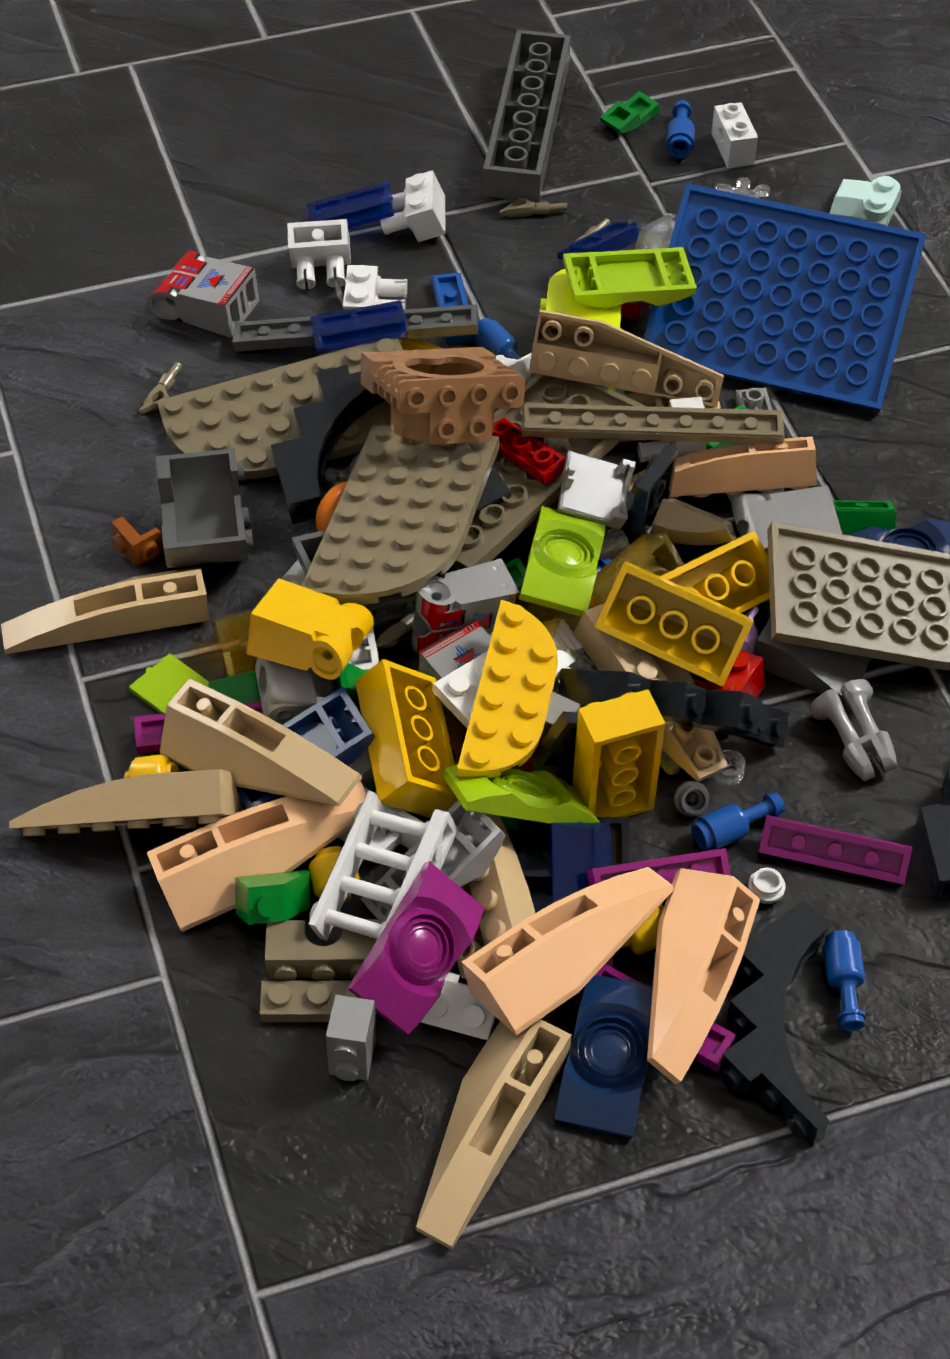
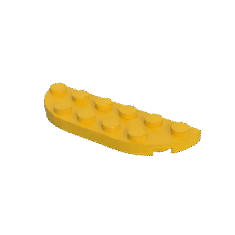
(510, 695)

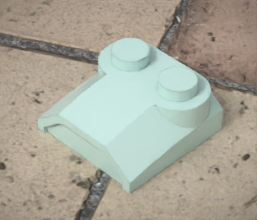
(867, 200)

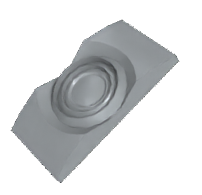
(467, 859)

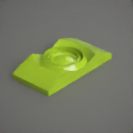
(629, 276)
(562, 562)
(520, 795)

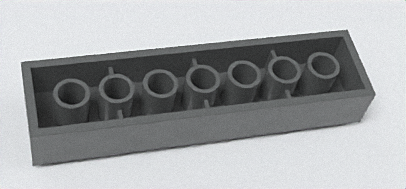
(526, 116)

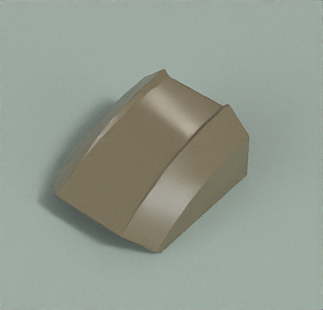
(691, 525)

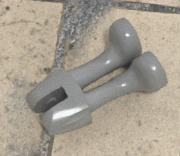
(857, 749)

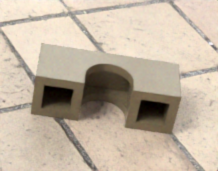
(294, 957)

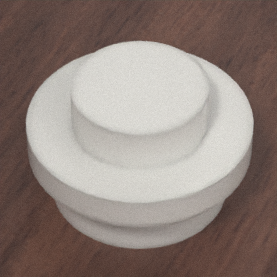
(767, 885)

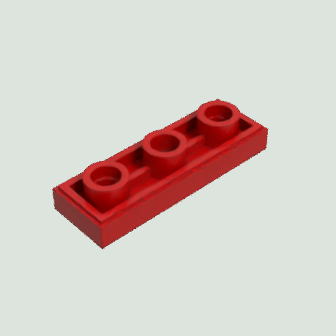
(528, 452)

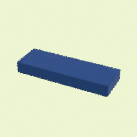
(450, 291)

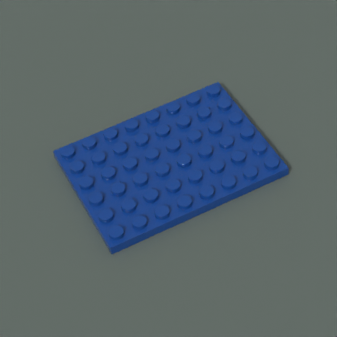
(789, 296)

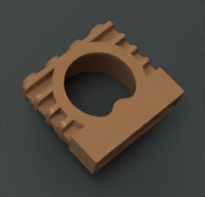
(442, 392)

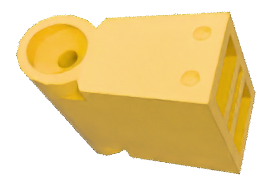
(307, 629)

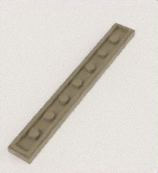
(652, 423)

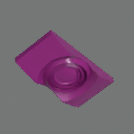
(418, 949)

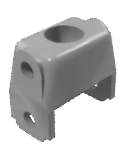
(288, 690)

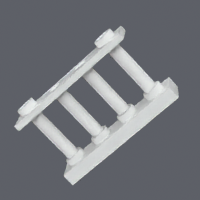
(434, 846)

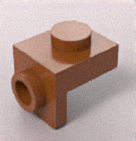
(136, 547)

